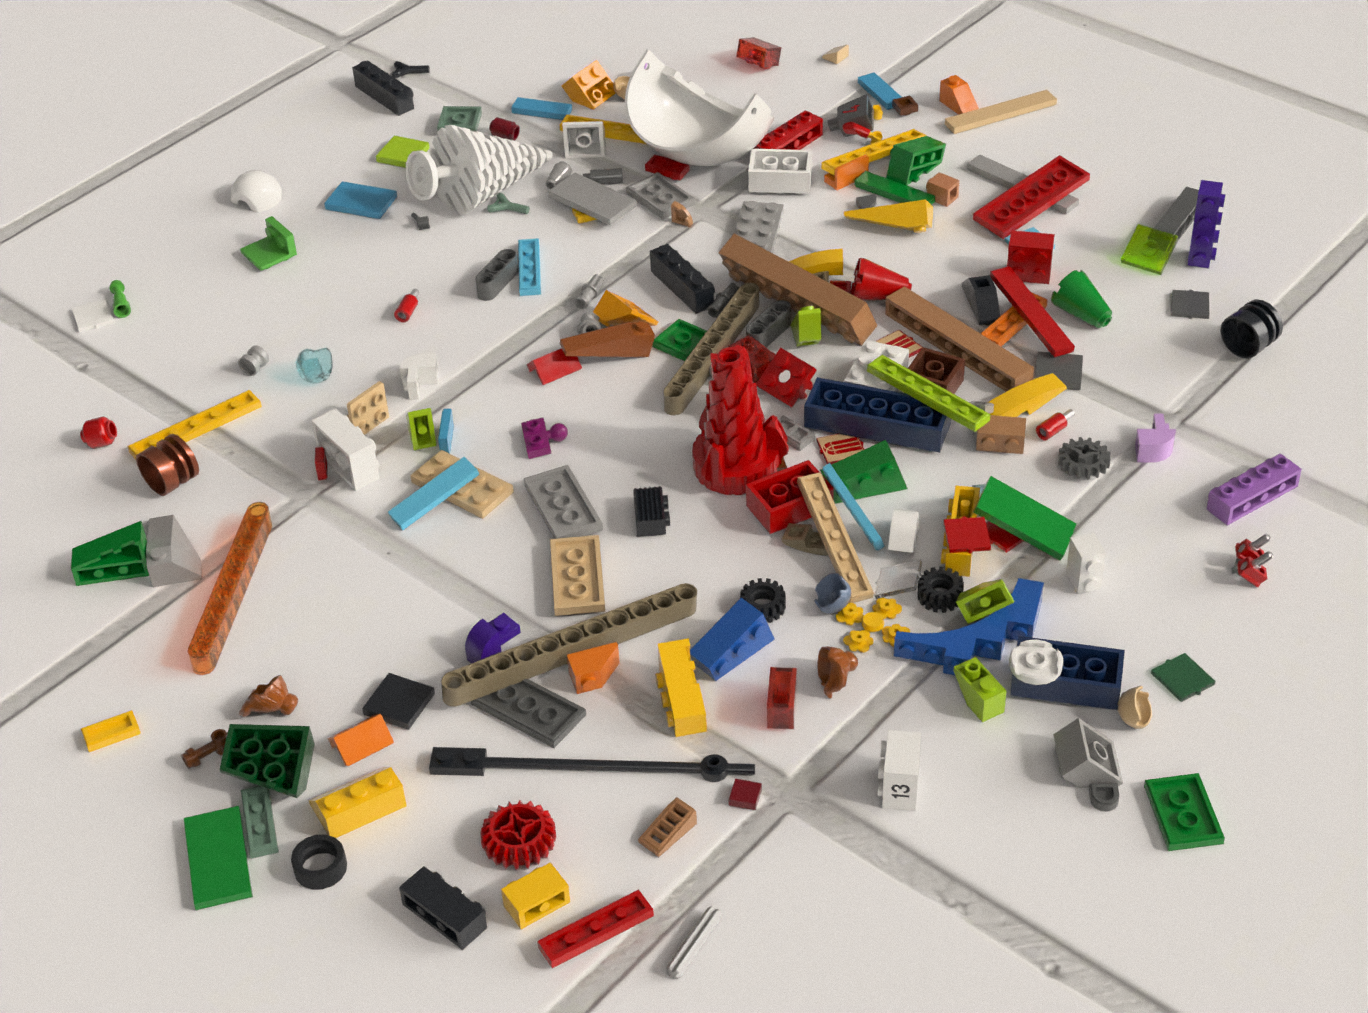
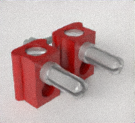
(1251, 560)

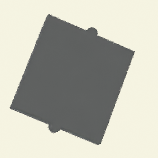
(1190, 304)

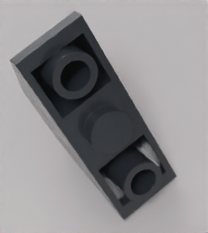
(982, 298)

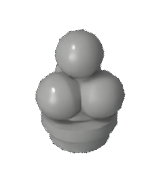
(588, 324)

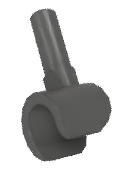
(423, 222)

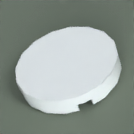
(1035, 662)

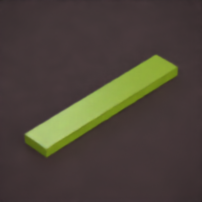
(928, 393)

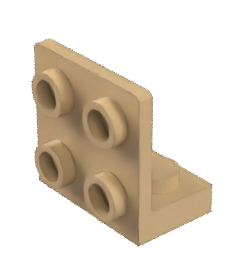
(369, 408)

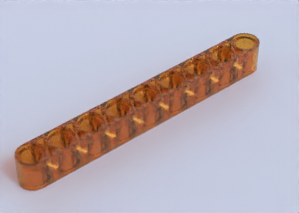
(230, 589)

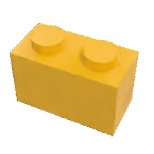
(535, 895)

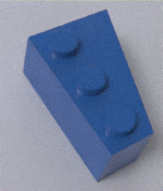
(732, 640)

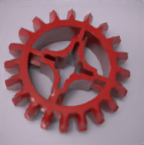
(518, 834)

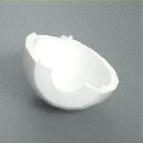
(257, 189)

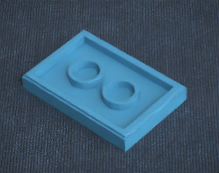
(360, 200)

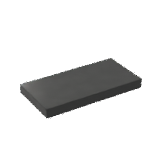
(533, 711)

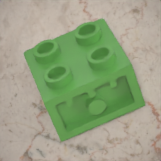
(274, 248)

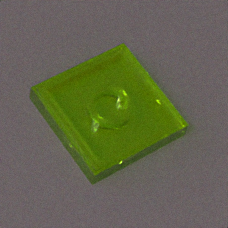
(1149, 249)

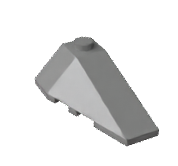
(170, 553)

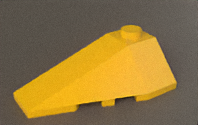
(907, 215)

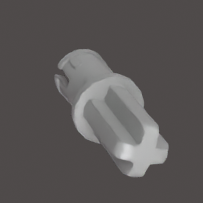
(589, 292)

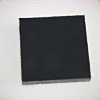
(399, 700)

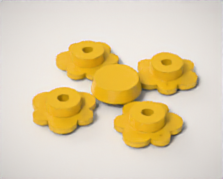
(871, 622)

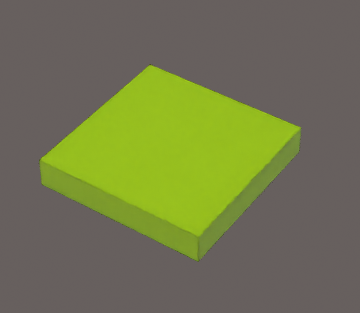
(398, 150)

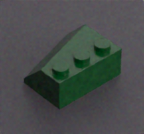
(269, 756)

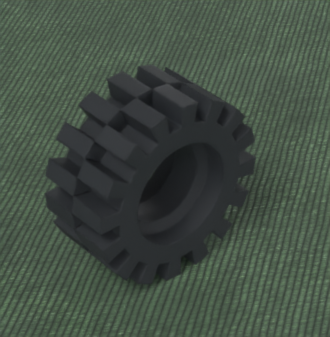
(940, 579)
(768, 591)

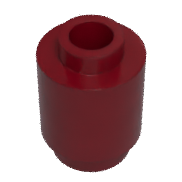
(504, 129)

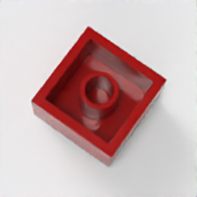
(1031, 255)

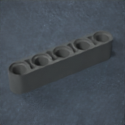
(1180, 214)

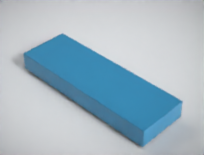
(878, 89)
(541, 108)

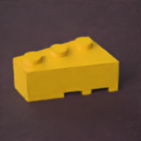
(680, 689)

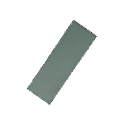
(259, 821)

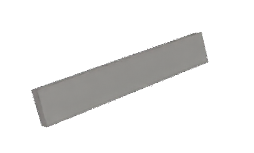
(1010, 177)

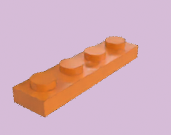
(1008, 324)

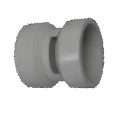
(253, 360)

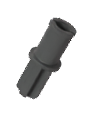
(722, 300)

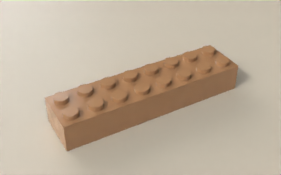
(785, 281)

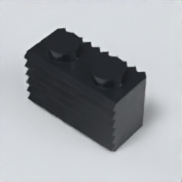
(649, 511)

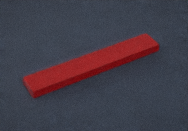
(1032, 311)

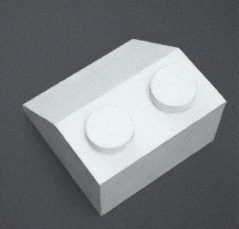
(584, 139)

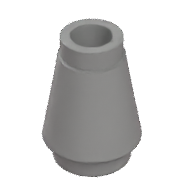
(558, 174)

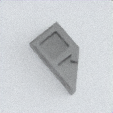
(797, 435)

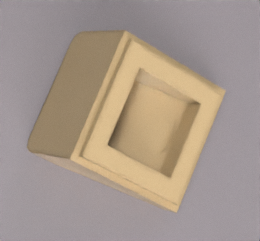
(837, 54)

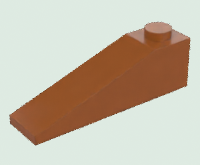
(620, 340)

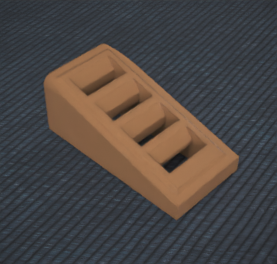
(677, 812)

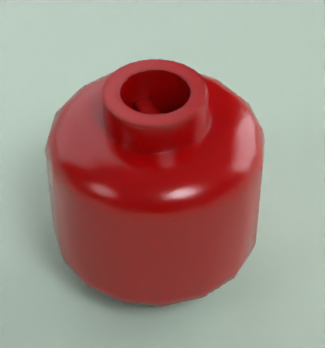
(98, 432)

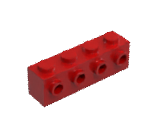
(794, 133)

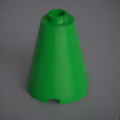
(1082, 299)

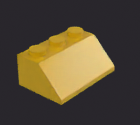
(359, 802)

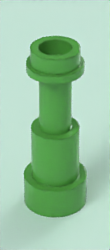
(121, 306)

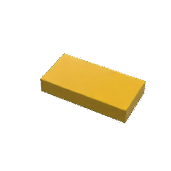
(110, 731)

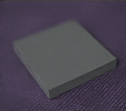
(1065, 367)

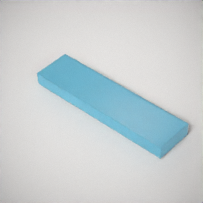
(529, 267)
(433, 493)
(853, 507)

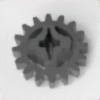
(1084, 458)

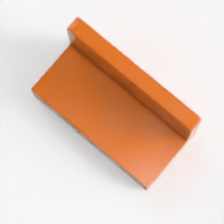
(847, 173)
(362, 739)

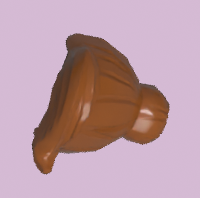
(834, 667)
(270, 698)

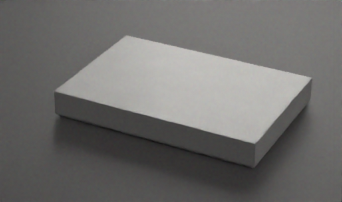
(658, 194)

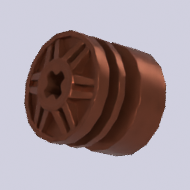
(167, 464)

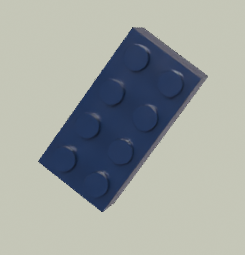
(1088, 676)

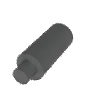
(605, 176)

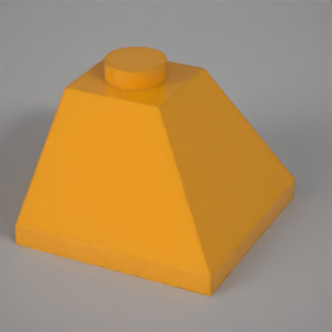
(618, 310)

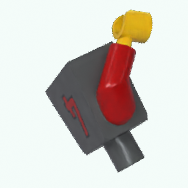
(857, 119)

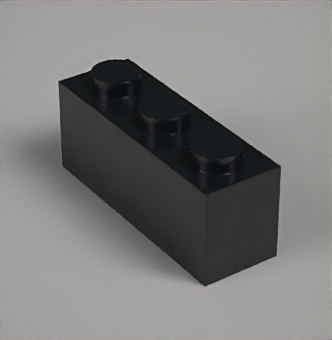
(443, 907)

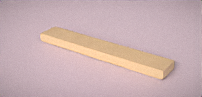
(1000, 111)
(834, 535)

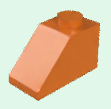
(957, 95)
(592, 667)

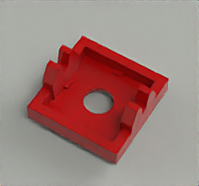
(795, 387)

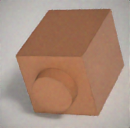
(944, 188)

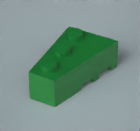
(914, 158)
(869, 472)
(111, 557)

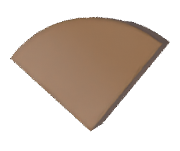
(680, 214)

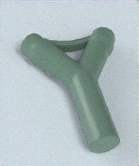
(507, 205)

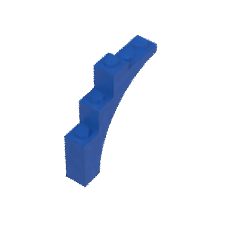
(979, 639)

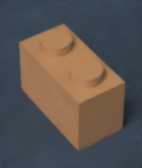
(1002, 435)

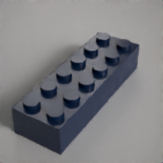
(874, 415)

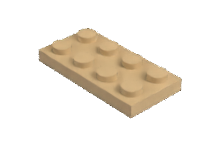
(477, 496)
(577, 575)

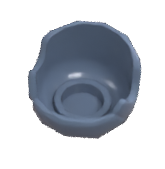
(832, 593)

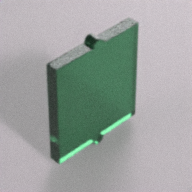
(1183, 677)

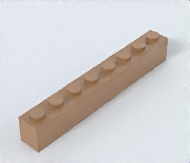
(957, 339)

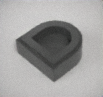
(1104, 796)

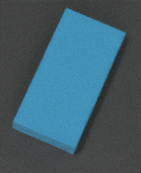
(446, 430)

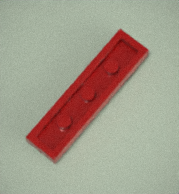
(595, 928)

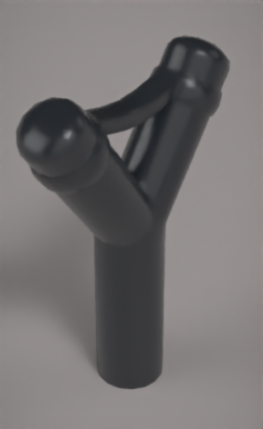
(406, 69)

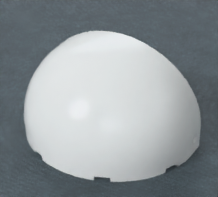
(687, 122)

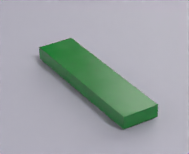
(891, 189)

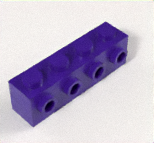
(1205, 222)

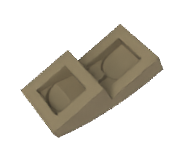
(804, 539)

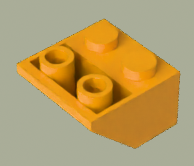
(590, 86)

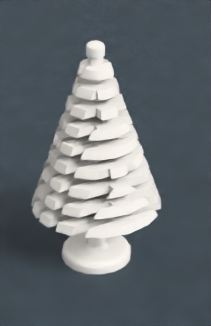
(470, 167)

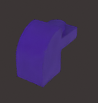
(487, 637)

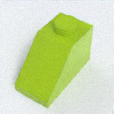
(421, 428)
(984, 600)

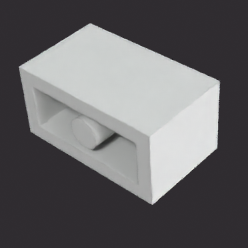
(1085, 563)

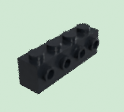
(383, 87)
(681, 278)

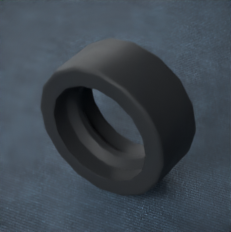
(319, 878)

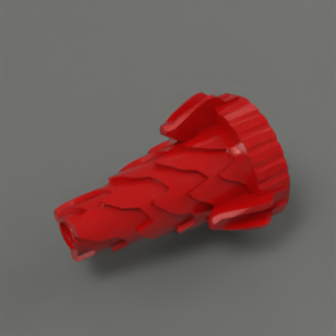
(734, 437)

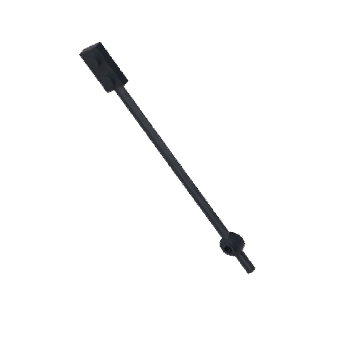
(475, 760)

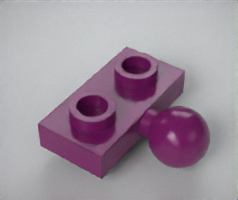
(537, 436)

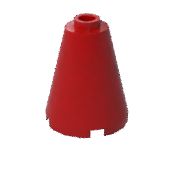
(876, 281)

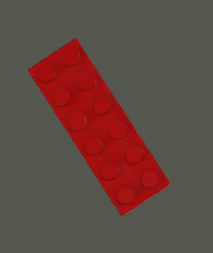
(1031, 196)

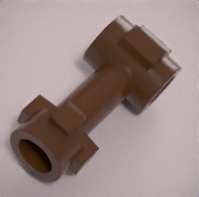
(192, 757)

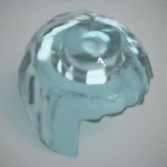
(314, 365)

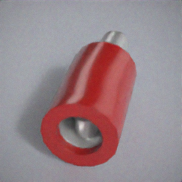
(407, 306)
(1053, 424)

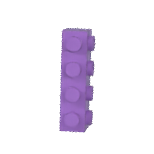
(1253, 489)

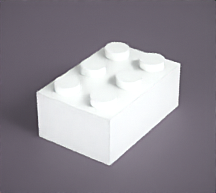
(780, 171)
(868, 353)
(346, 449)

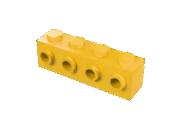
(962, 505)

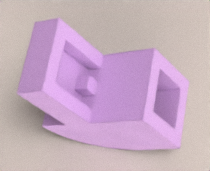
(1155, 443)

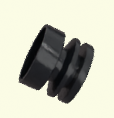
(1251, 328)

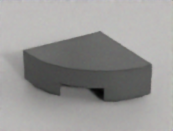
(866, 201)

